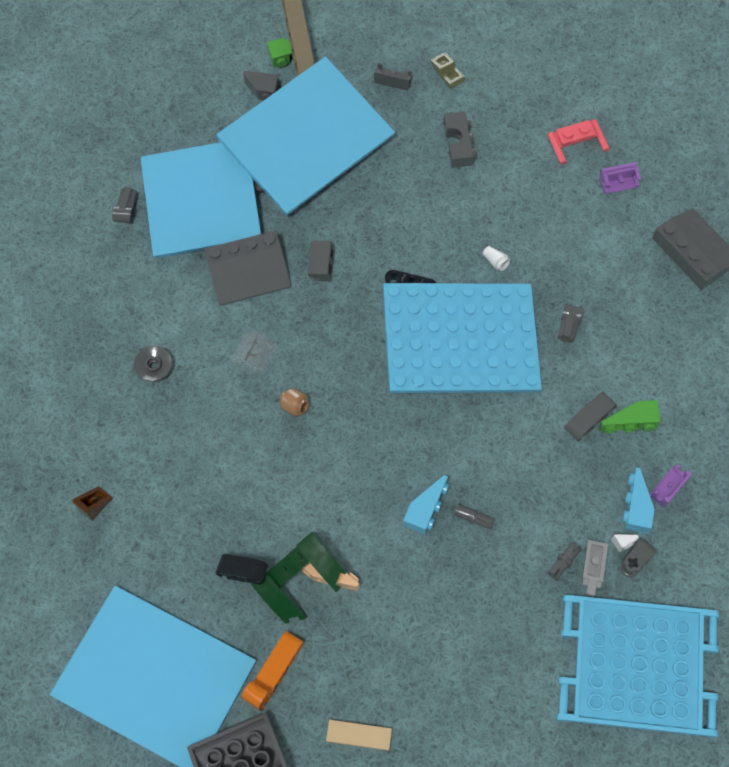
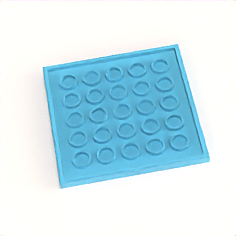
(197, 199)

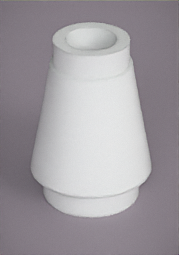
(498, 259)

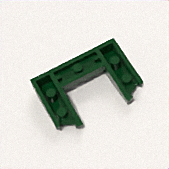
(308, 550)

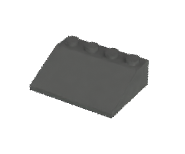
(694, 247)
(247, 267)
(243, 745)

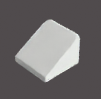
(624, 541)

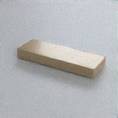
(359, 735)

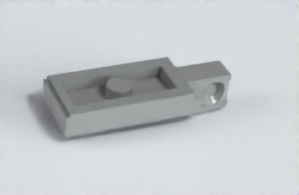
(594, 566)

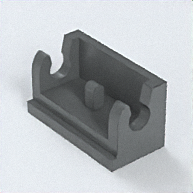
(392, 78)
(321, 260)

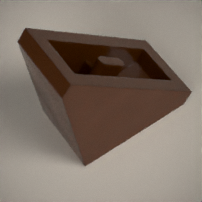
(92, 502)

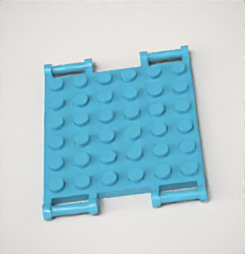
(639, 666)

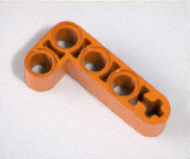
(272, 672)

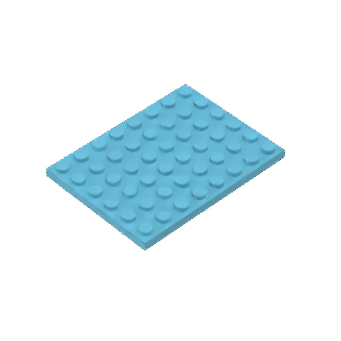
(460, 338)

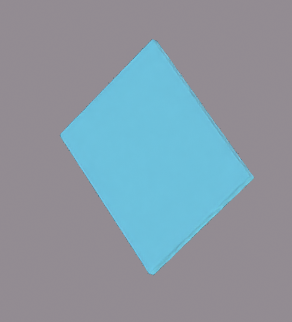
(305, 135)
(152, 677)

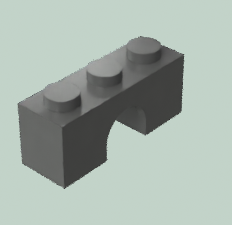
(458, 126)

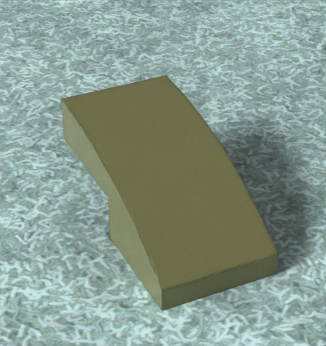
(446, 69)

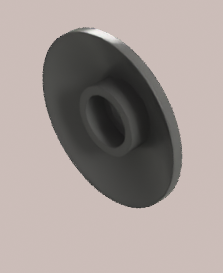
(149, 356)

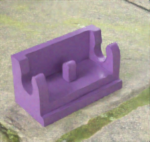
(620, 178)
(670, 486)

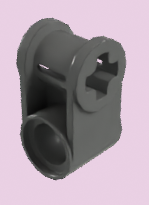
(639, 556)

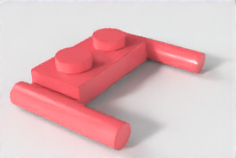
(575, 134)

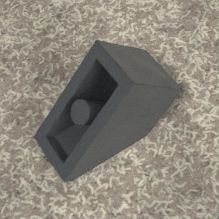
(261, 84)

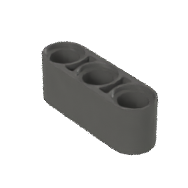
(590, 415)

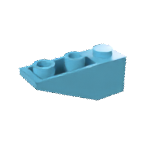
(423, 507)
(640, 507)

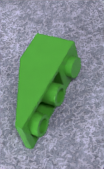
(636, 416)

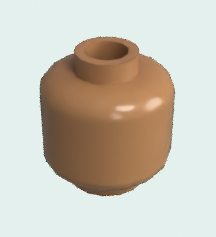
(294, 402)

